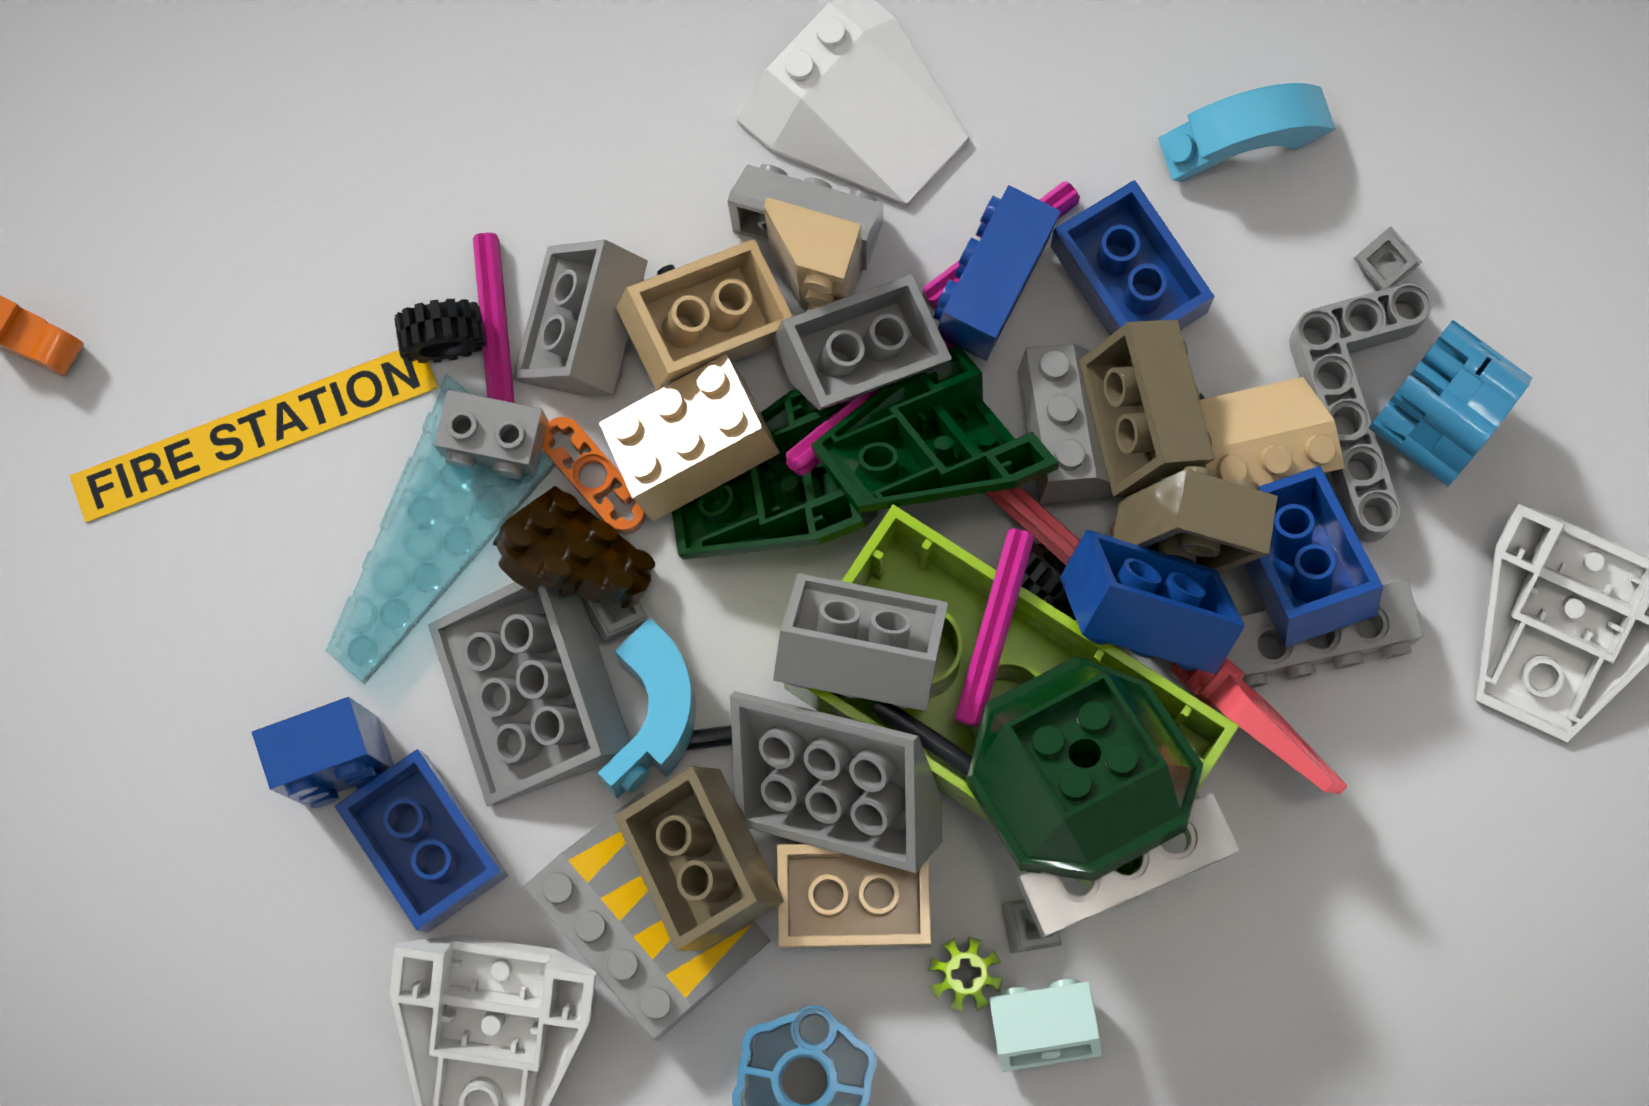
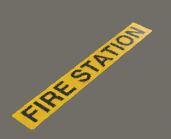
(249, 433)

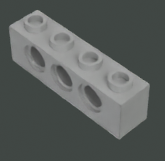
(1395, 626)
(1206, 843)

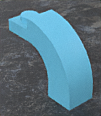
(1254, 119)
(670, 720)

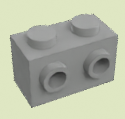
(490, 434)

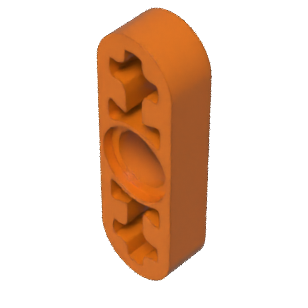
(580, 442)

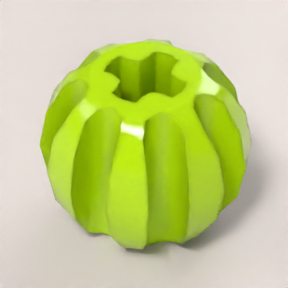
(974, 962)

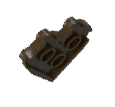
(571, 551)

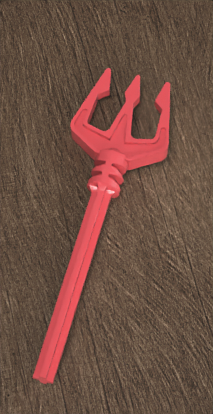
(1223, 690)

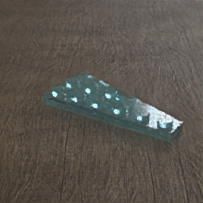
(425, 542)

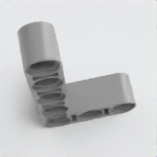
(1348, 399)

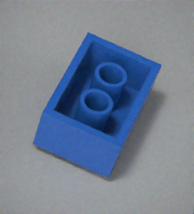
(1130, 263)
(994, 271)
(1315, 563)
(1151, 603)
(323, 752)
(421, 841)

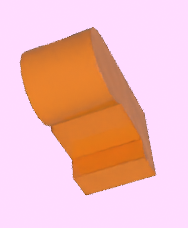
(36, 339)

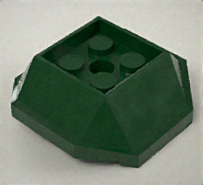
(1073, 816)

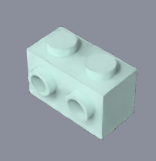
(1045, 1025)

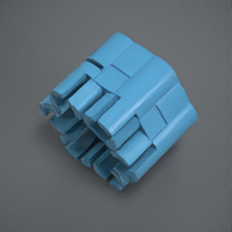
(1462, 409)
(804, 1034)

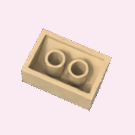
(814, 252)
(1270, 433)

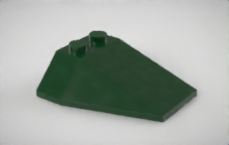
(928, 443)
(770, 502)

